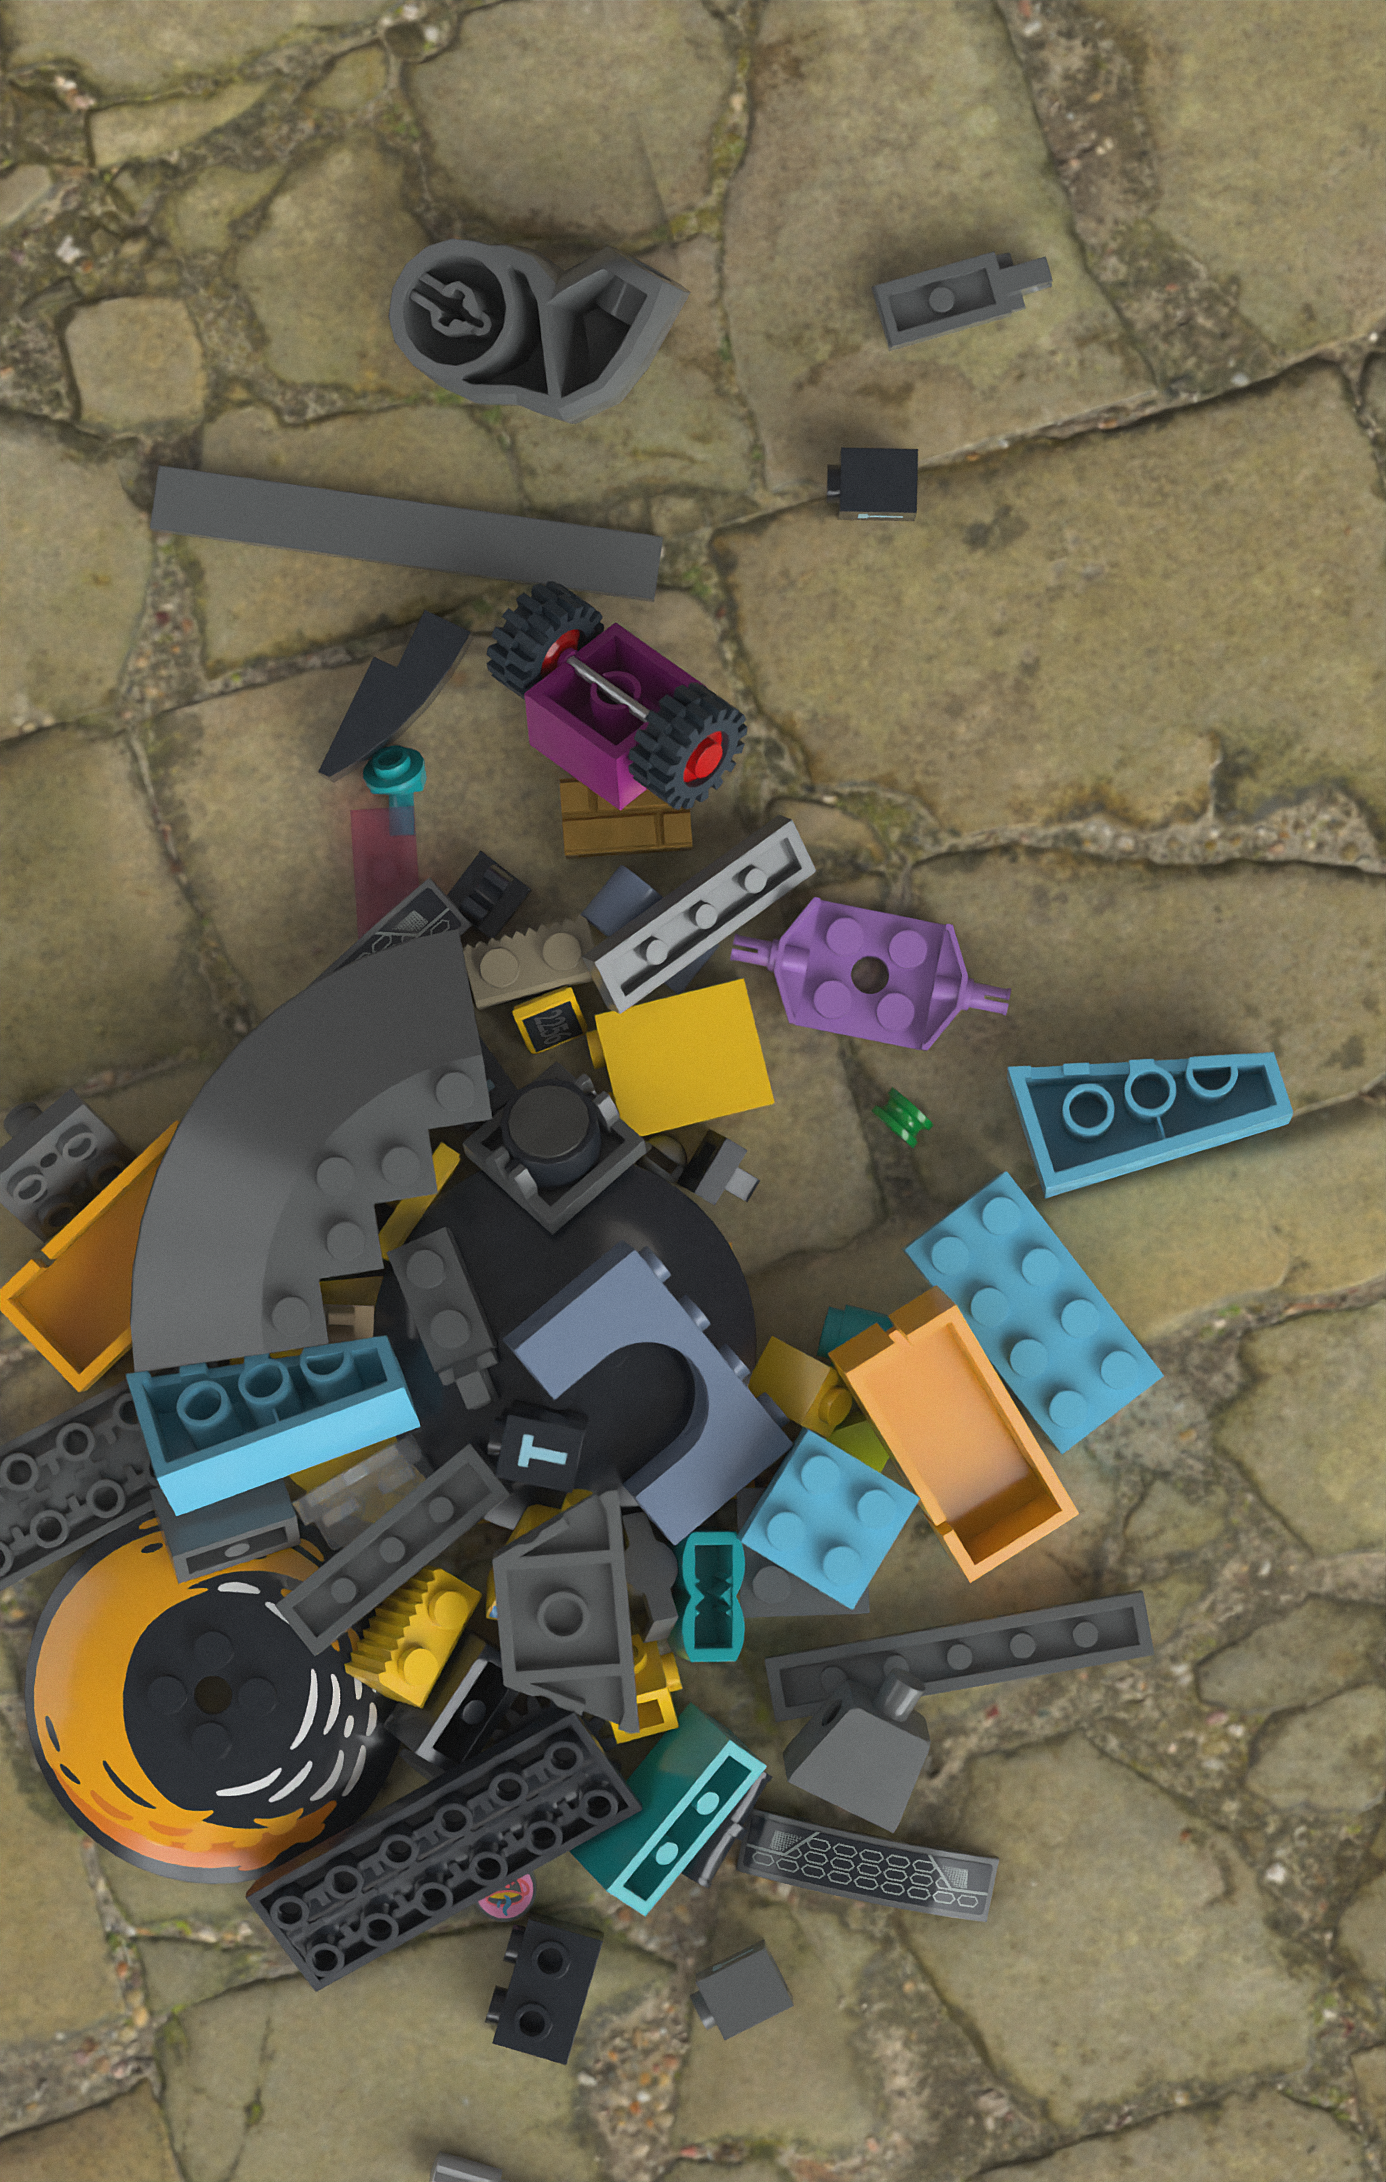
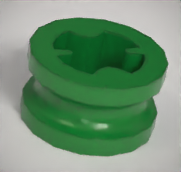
(902, 1117)

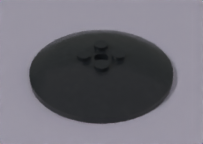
(634, 1395)

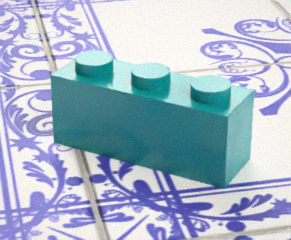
(685, 1795)

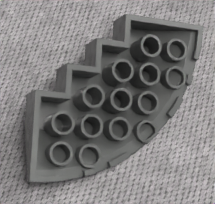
(295, 1148)

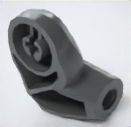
(525, 332)

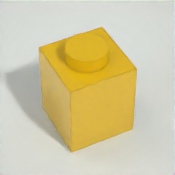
(801, 1387)

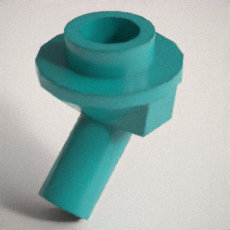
(396, 773)

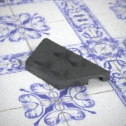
(569, 1612)

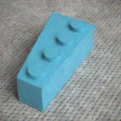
(1130, 1115)
(267, 1417)

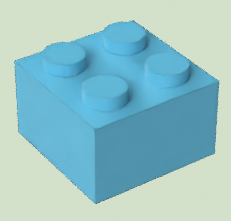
(827, 1518)

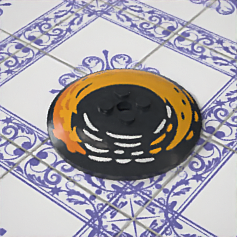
(156, 1770)

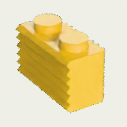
(413, 1636)

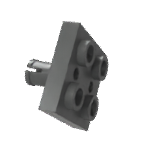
(57, 1162)

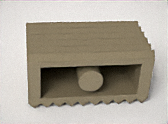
(529, 963)

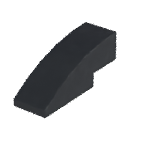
(396, 696)

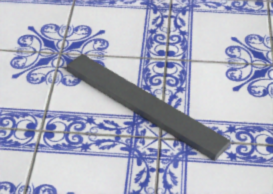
(405, 533)

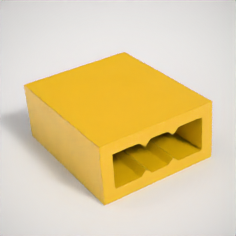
(683, 1059)

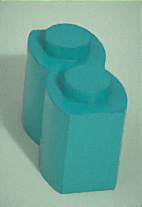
(704, 1595)

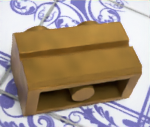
(599, 829)

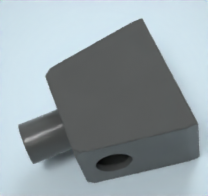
(864, 1749)

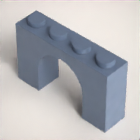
(729, 1430)

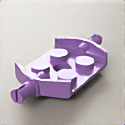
(923, 966)

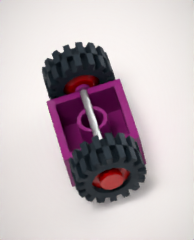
(612, 703)

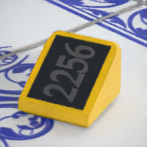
(550, 1020)

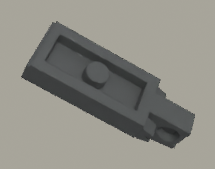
(956, 297)
(448, 1314)

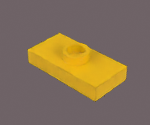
(410, 1210)

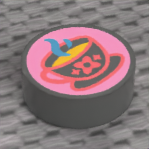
(510, 1901)

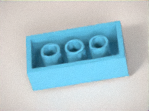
(1034, 1312)

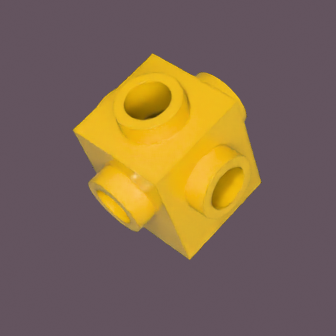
(655, 1680)

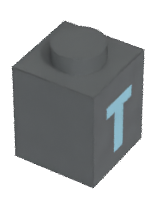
(741, 1991)

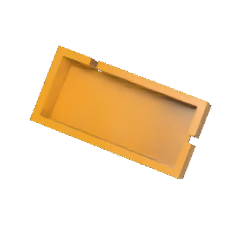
(82, 1301)
(953, 1433)

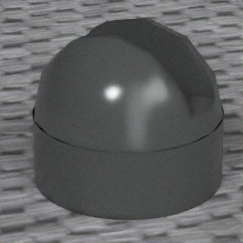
(671, 1149)

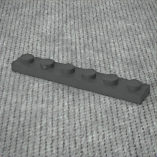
(967, 1652)

